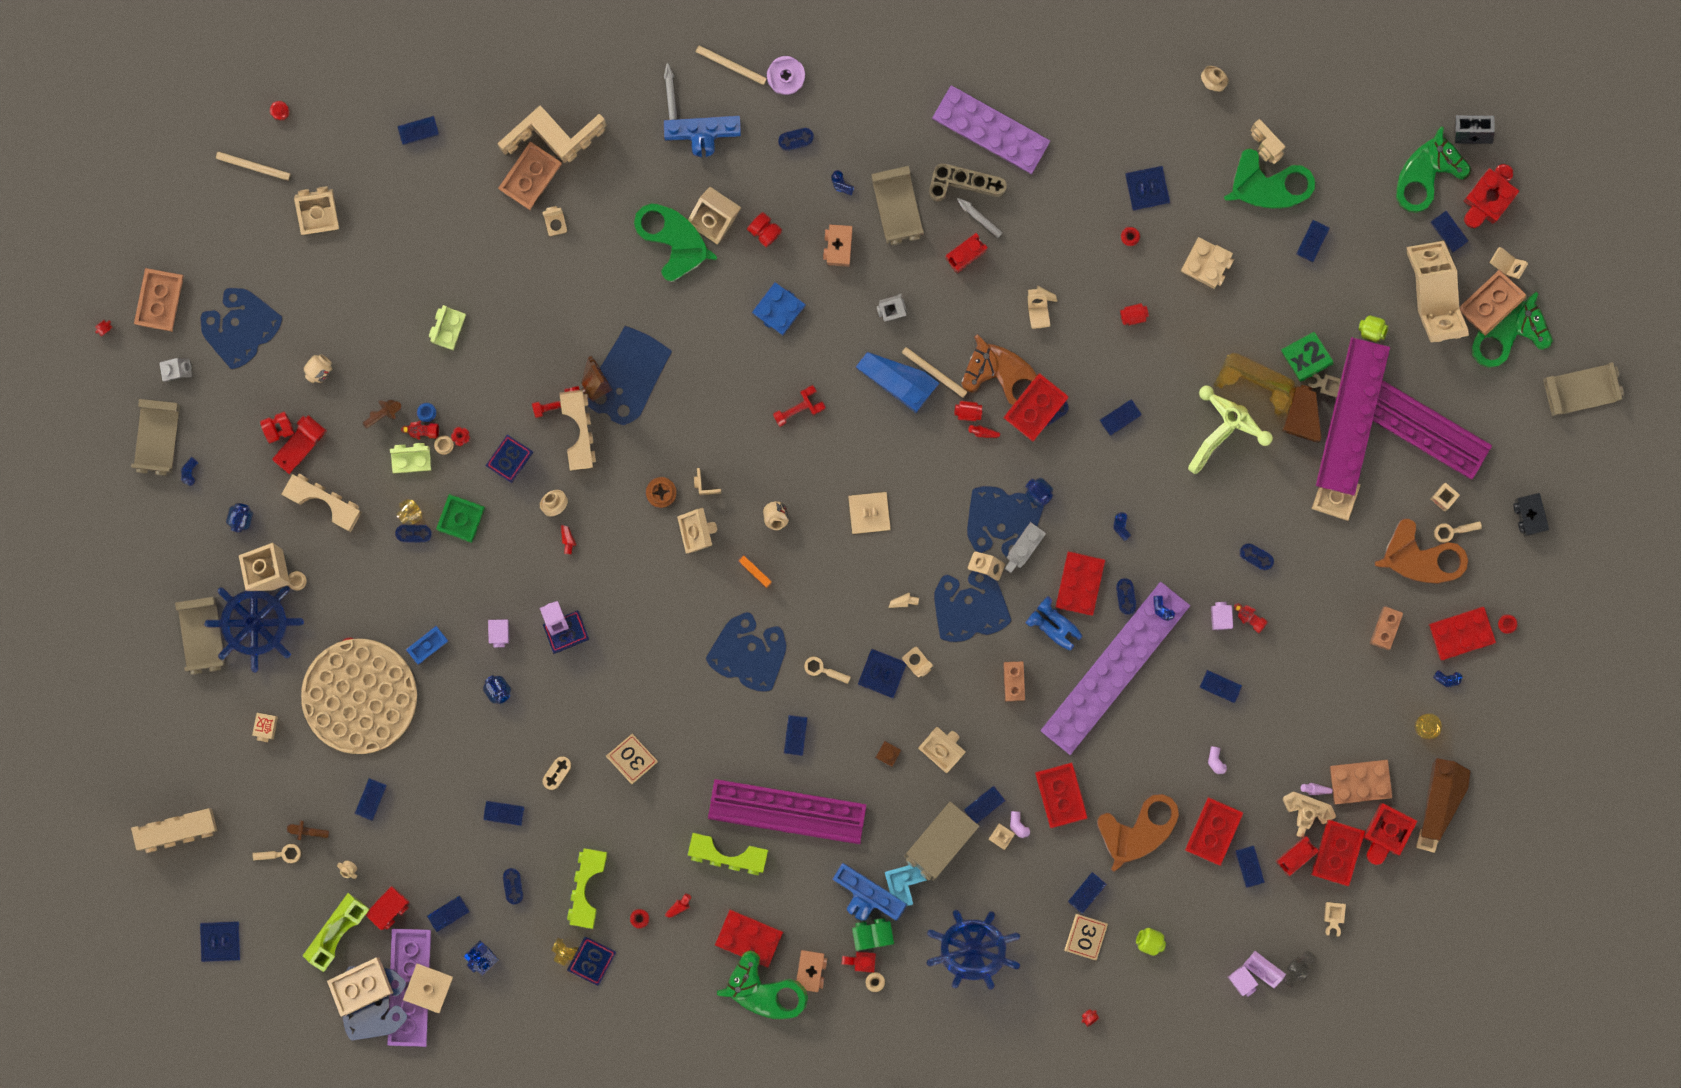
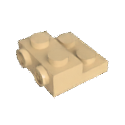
(1271, 147)
(316, 210)
(1207, 263)

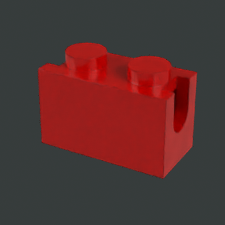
(966, 253)
(1297, 856)
(387, 908)

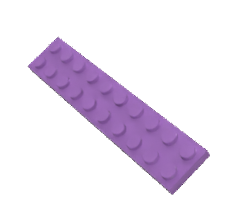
(1113, 671)

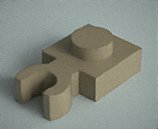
(1328, 385)

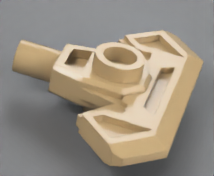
(1308, 810)

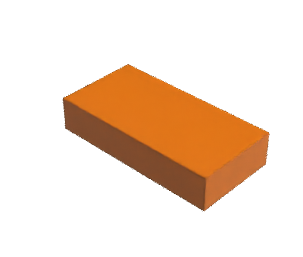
(755, 571)

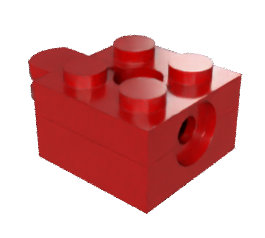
(1488, 199)
(1388, 833)

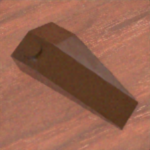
(594, 381)
(1445, 792)

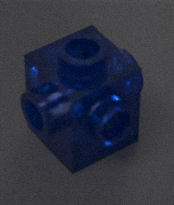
(480, 958)

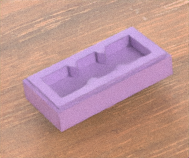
(1264, 969)

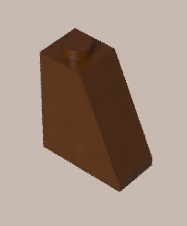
(1303, 415)

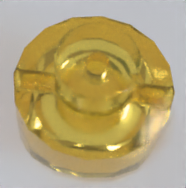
(414, 516)
(1428, 726)
(563, 953)

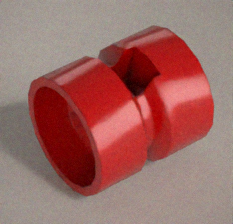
(762, 227)
(270, 429)

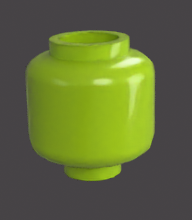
(1373, 329)
(1150, 941)

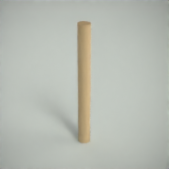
(731, 65)
(253, 166)
(934, 372)

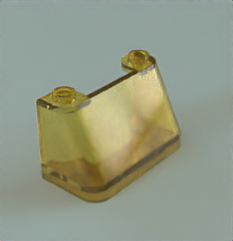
(1240, 366)

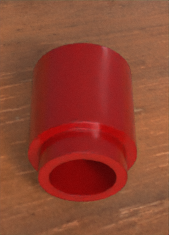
(1134, 314)
(968, 411)

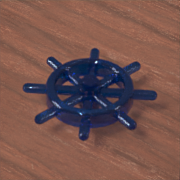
(253, 623)
(973, 950)

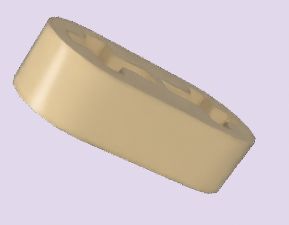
(560, 776)

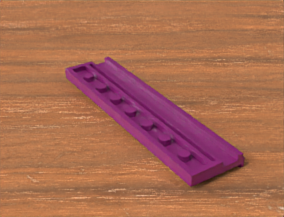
(1352, 416)
(1429, 431)
(787, 811)

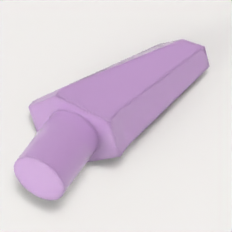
(1315, 789)

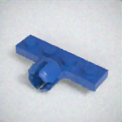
(702, 131)
(867, 895)

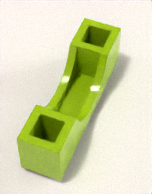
(703, 848)
(591, 863)
(323, 947)

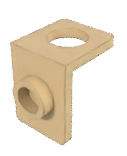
(551, 214)
(1507, 263)
(1038, 311)
(698, 484)
(985, 564)
(922, 667)

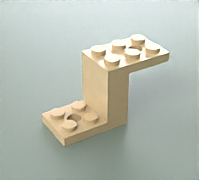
(552, 135)
(1437, 291)

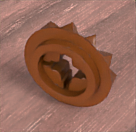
(653, 487)

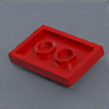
(1036, 407)
(1080, 583)
(1462, 633)
(1061, 795)
(1214, 831)
(1338, 852)
(746, 934)

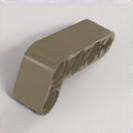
(968, 184)

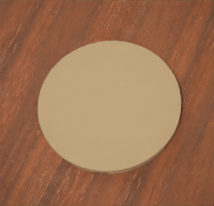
(359, 696)

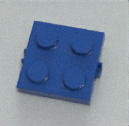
(778, 309)

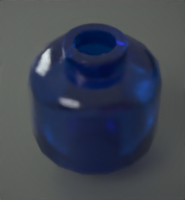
(1039, 491)
(239, 517)
(497, 689)

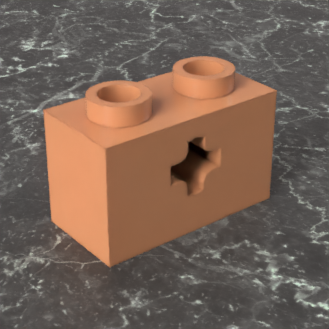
(844, 235)
(1386, 628)
(1014, 681)
(807, 960)

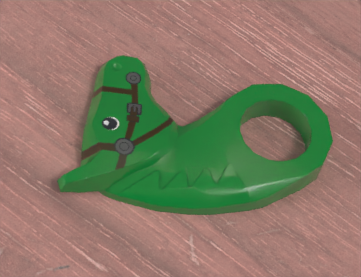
(1432, 157)
(1524, 321)
(761, 998)

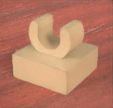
(1001, 836)

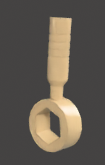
(1460, 529)
(831, 673)
(273, 855)

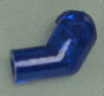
(839, 183)
(186, 471)
(1119, 525)
(1161, 611)
(1450, 680)

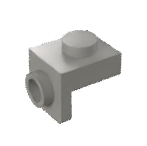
(175, 369)

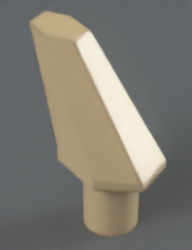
(1050, 296)
(903, 601)

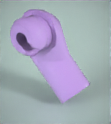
(1214, 761)
(1018, 828)

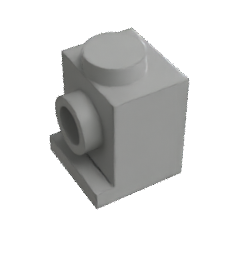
(899, 311)

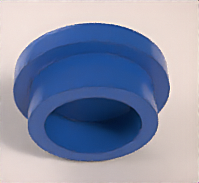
(426, 412)

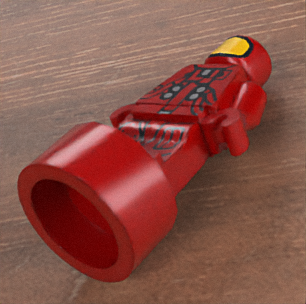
(417, 430)
(1247, 614)

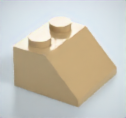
(713, 215)
(264, 568)

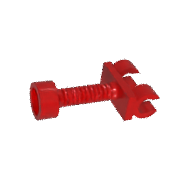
(539, 409)
(781, 417)

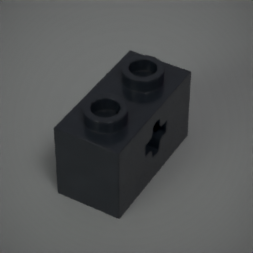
(1474, 129)
(1531, 504)

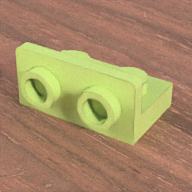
(447, 327)
(411, 458)

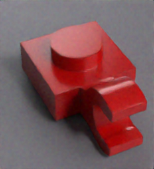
(863, 961)

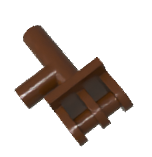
(388, 408)
(299, 830)

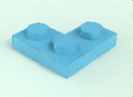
(900, 879)

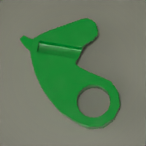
(1254, 188)
(687, 245)

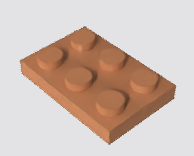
(530, 176)
(158, 300)
(1492, 302)
(1360, 782)

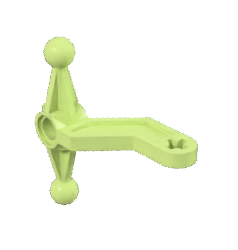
(1243, 422)

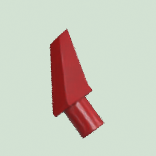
(981, 431)
(567, 539)
(679, 906)

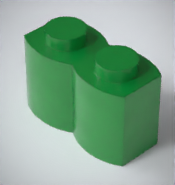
(872, 935)

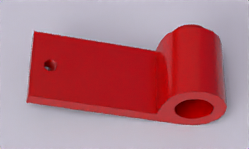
(300, 444)

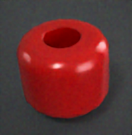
(279, 110)
(1504, 171)

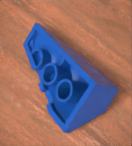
(901, 381)

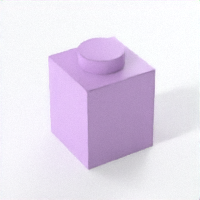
(1221, 616)
(554, 618)
(498, 632)
(1243, 981)

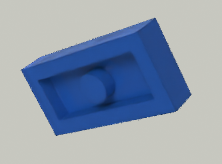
(427, 645)

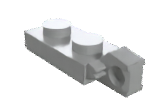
(1024, 547)

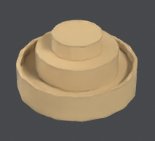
(1214, 78)
(553, 503)

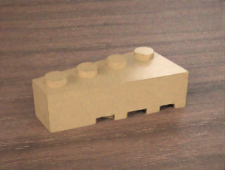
(174, 830)

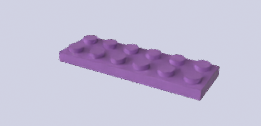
(991, 129)
(407, 950)

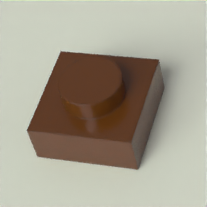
(888, 753)

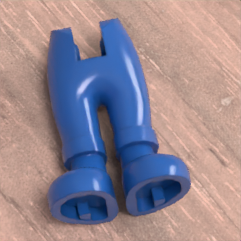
(1062, 622)

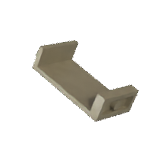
(897, 205)
(1583, 389)
(156, 437)
(200, 642)
(941, 841)

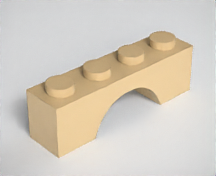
(573, 405)
(300, 490)

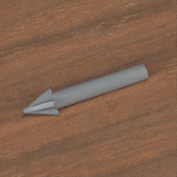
(668, 76)
(967, 206)

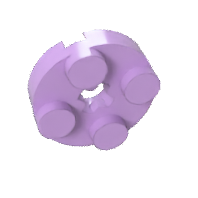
(781, 85)

